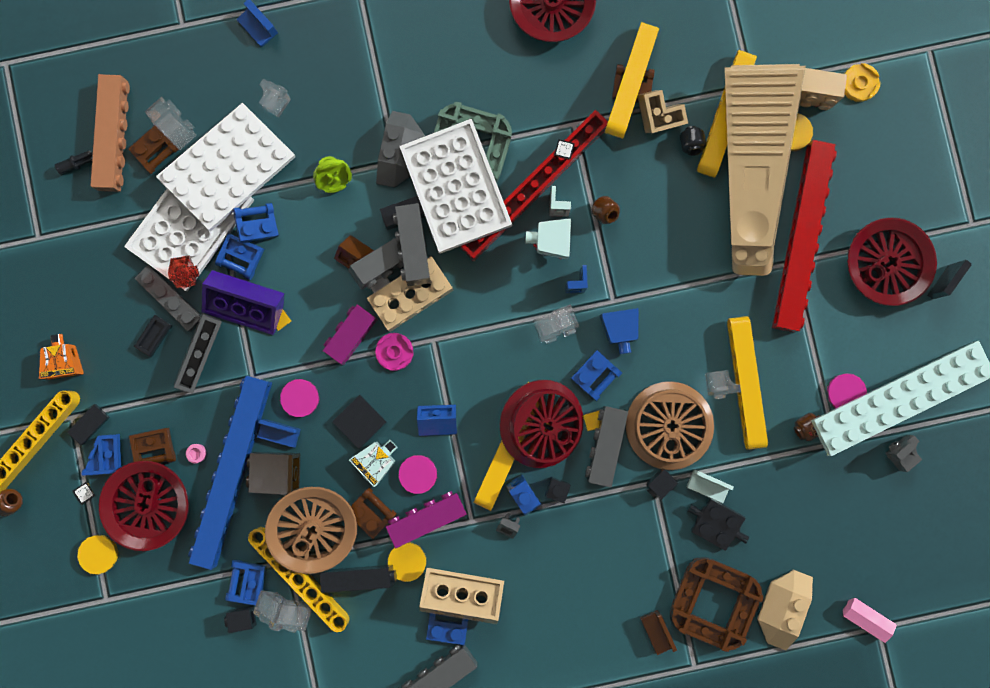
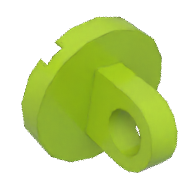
(332, 175)

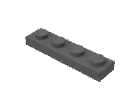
(168, 298)

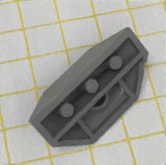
(391, 164)

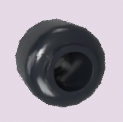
(693, 140)

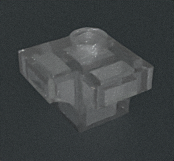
(274, 97)
(720, 384)

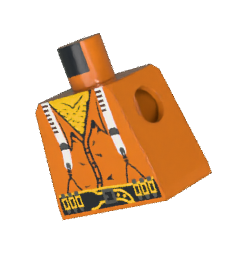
(59, 360)

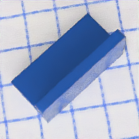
(256, 24)
(578, 286)
(436, 420)
(278, 433)

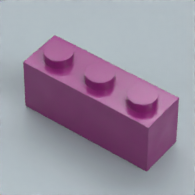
(349, 334)

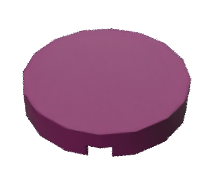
(394, 351)
(845, 389)
(299, 398)
(417, 474)

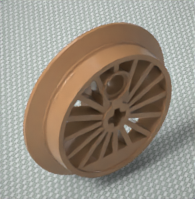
(673, 393)
(299, 558)

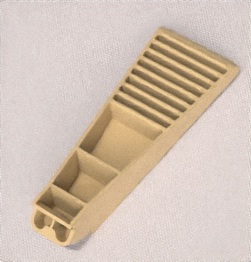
(760, 135)

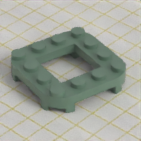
(484, 122)

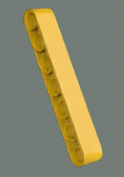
(631, 80)
(717, 138)
(747, 376)
(37, 438)
(497, 474)
(301, 589)

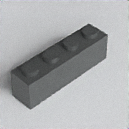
(412, 245)
(377, 265)
(197, 353)
(607, 446)
(445, 670)

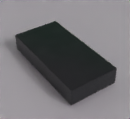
(153, 336)
(88, 424)

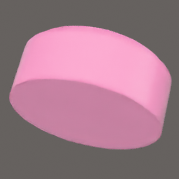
(196, 453)

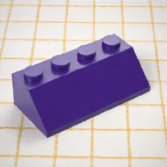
(242, 302)

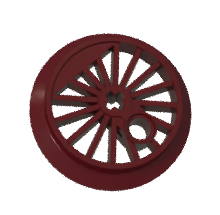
(533, 27)
(914, 244)
(517, 411)
(141, 537)

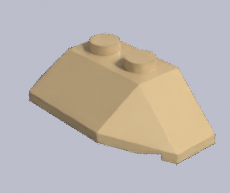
(785, 608)

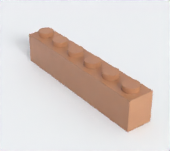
(109, 133)

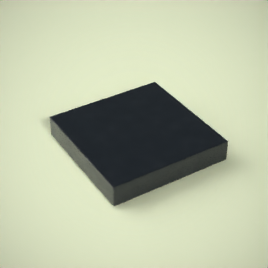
(949, 279)
(359, 421)

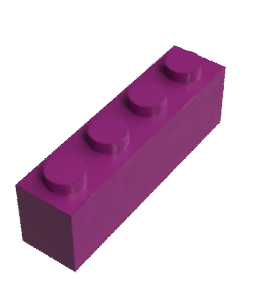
(426, 519)

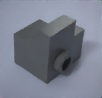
(904, 453)

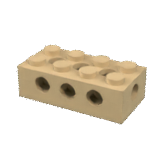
(409, 307)
(470, 585)

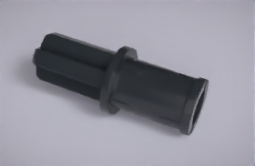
(74, 162)

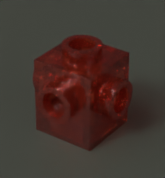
(183, 271)

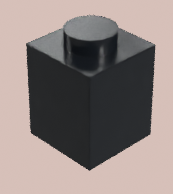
(661, 484)
(557, 490)
(240, 619)

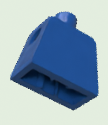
(621, 328)
(523, 495)

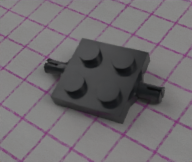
(718, 524)

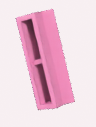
(869, 620)

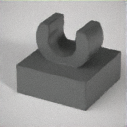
(508, 527)

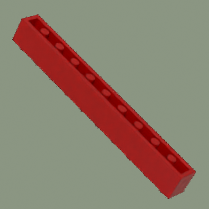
(542, 178)
(804, 236)

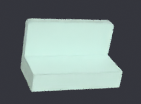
(558, 208)
(708, 486)

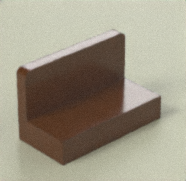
(351, 251)
(658, 632)

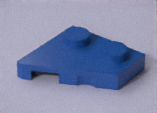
(105, 456)

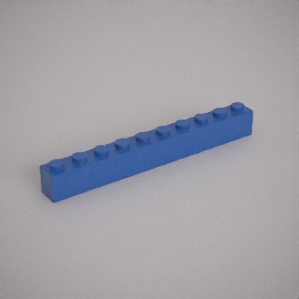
(230, 472)

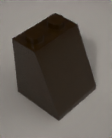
(273, 472)

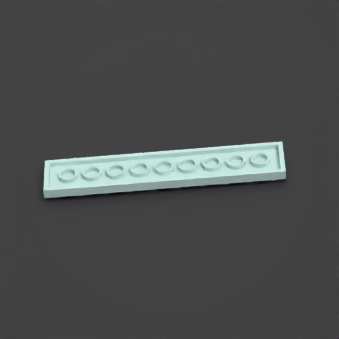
(902, 398)

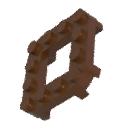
(741, 616)

